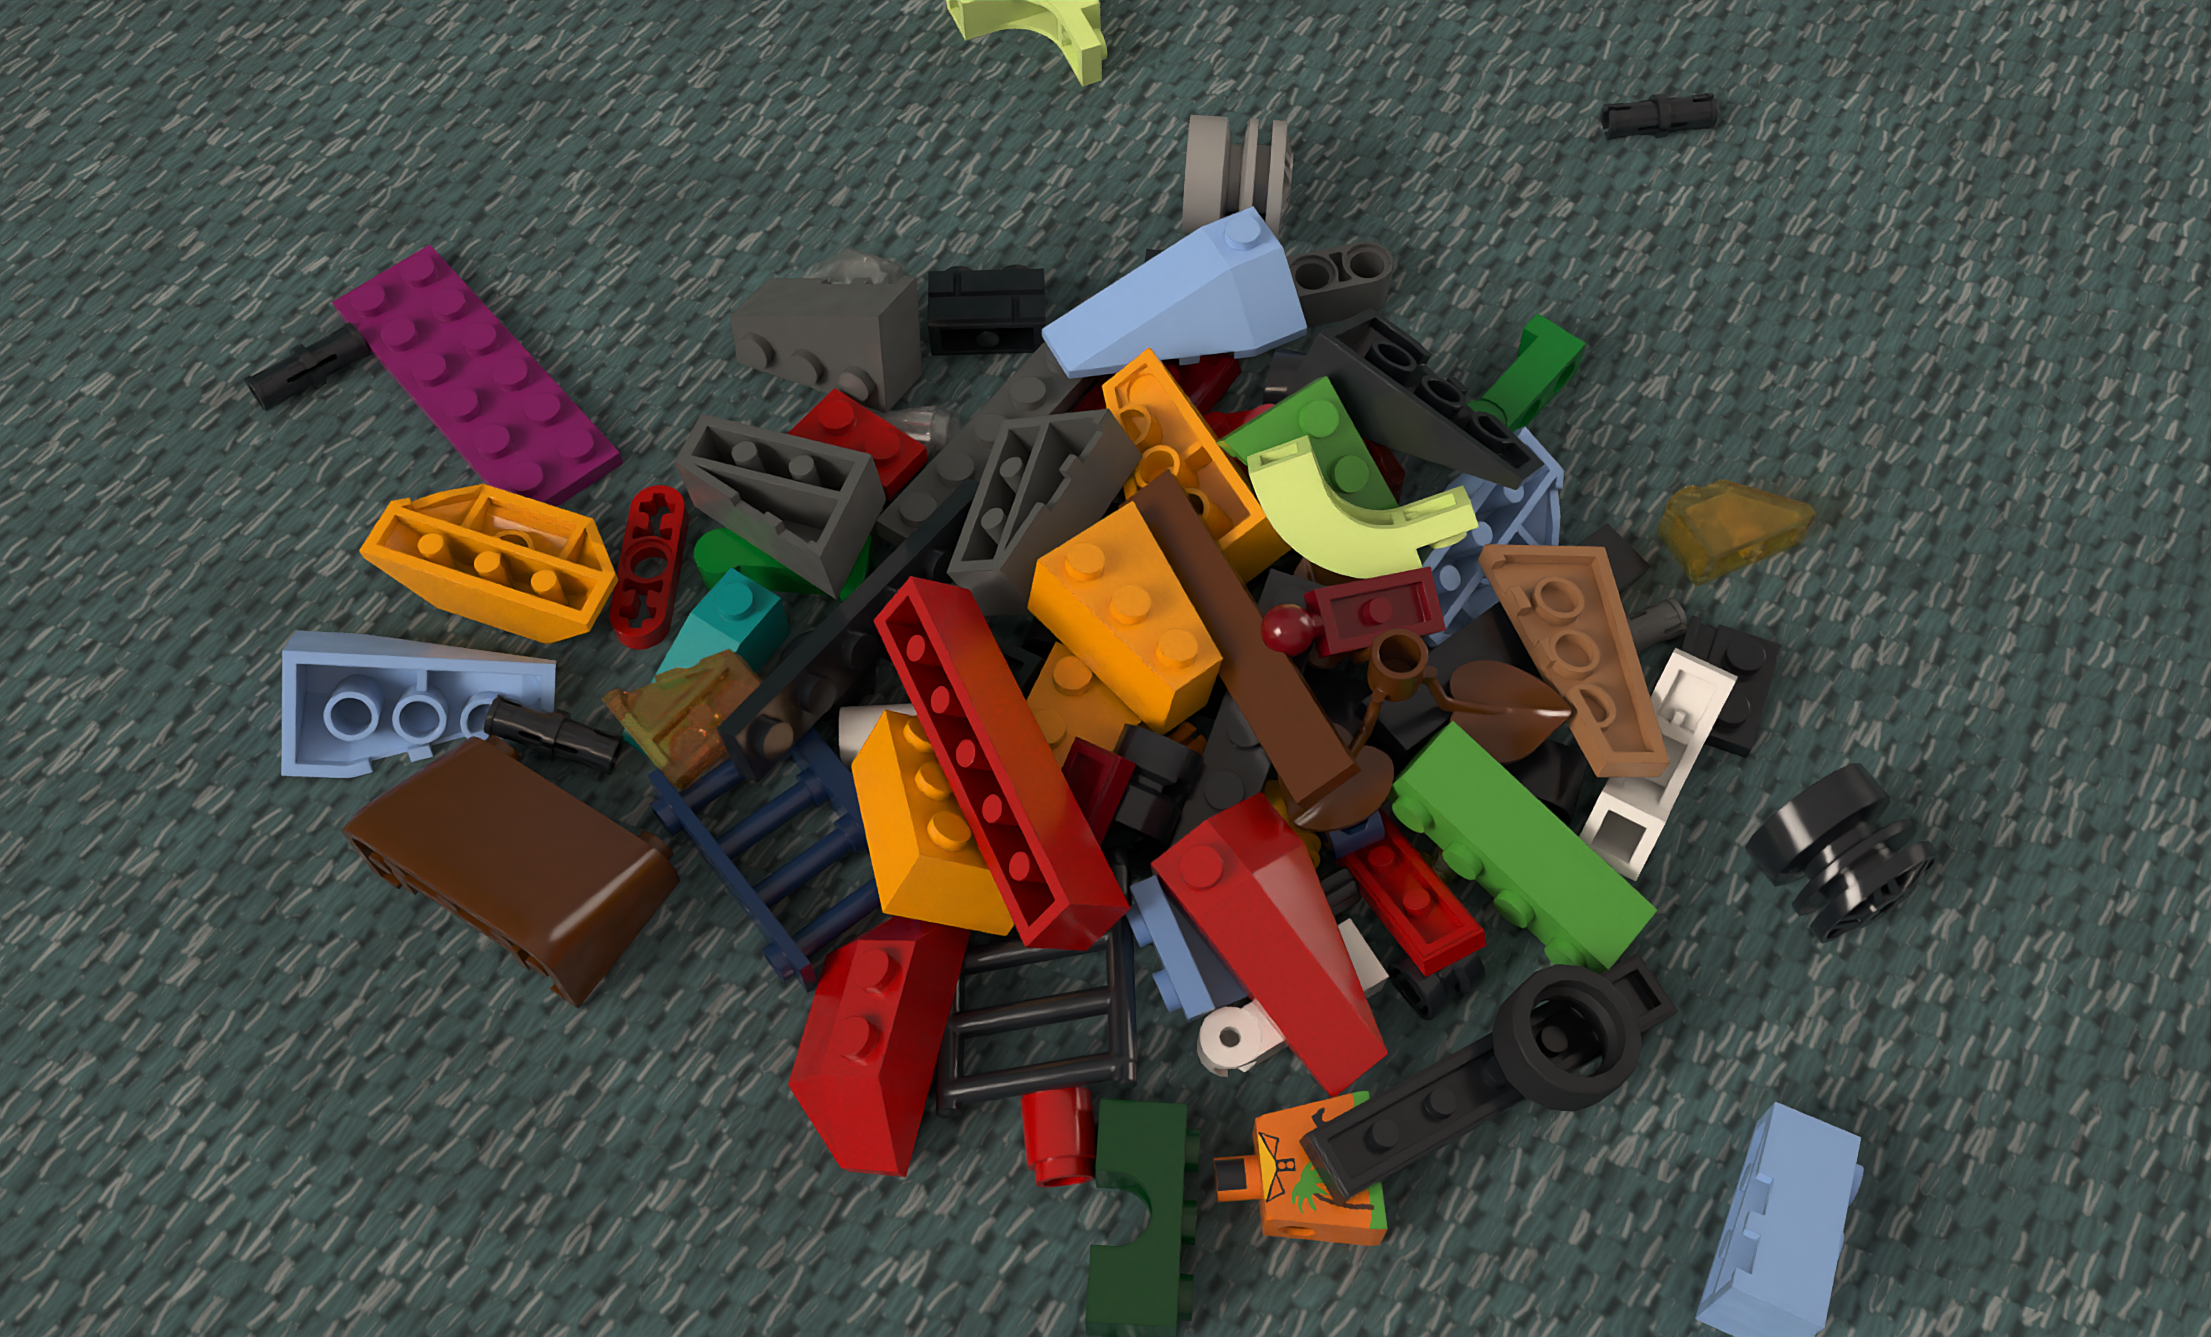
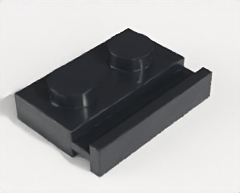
(1752, 662)

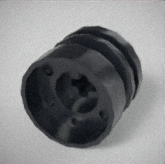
(1833, 843)

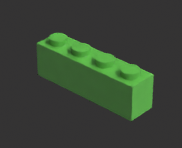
(1518, 852)

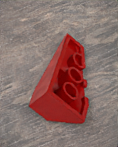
(1266, 919)

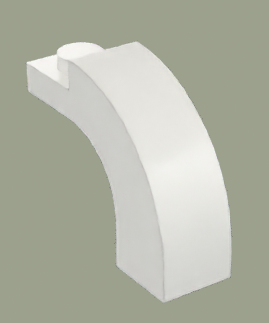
(1636, 808)

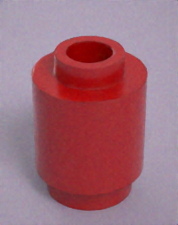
(1059, 1136)

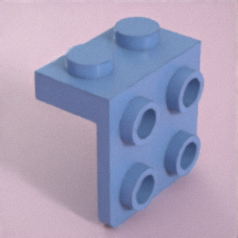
(1191, 972)

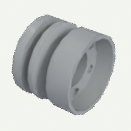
(1235, 175)

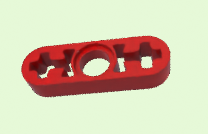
(639, 545)

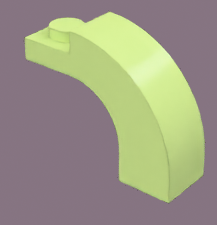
(1069, 23)
(1343, 535)

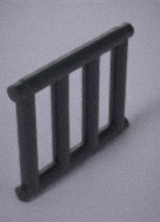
(1114, 999)

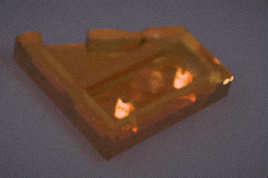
(681, 711)

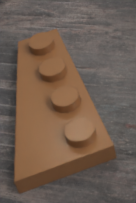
(1583, 648)

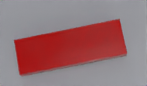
(1413, 901)

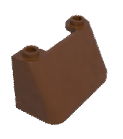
(517, 861)

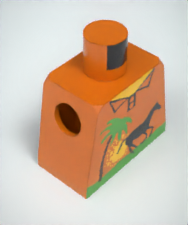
(1288, 1186)

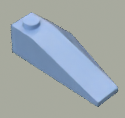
(1200, 297)
(386, 696)

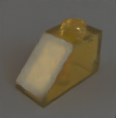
(1730, 527)

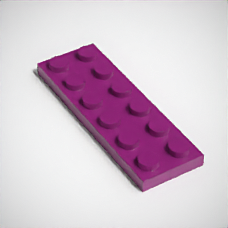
(477, 381)

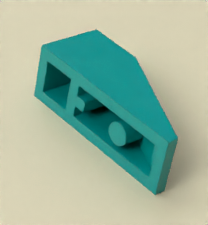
(733, 617)

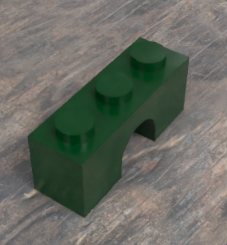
(1138, 1284)

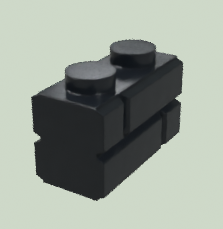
(986, 310)

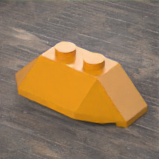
(497, 560)

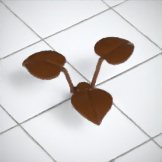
(1489, 700)

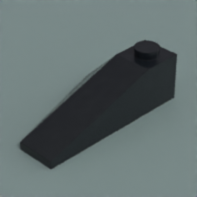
(1407, 406)

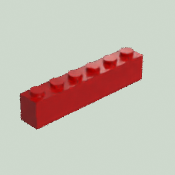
(1000, 768)

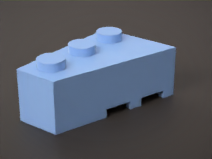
(1783, 1229)

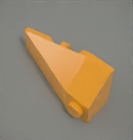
(1178, 438)

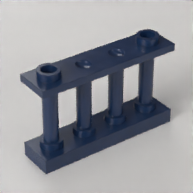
(821, 781)

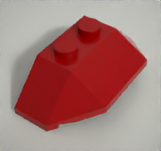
(877, 1040)

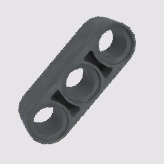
(1341, 281)

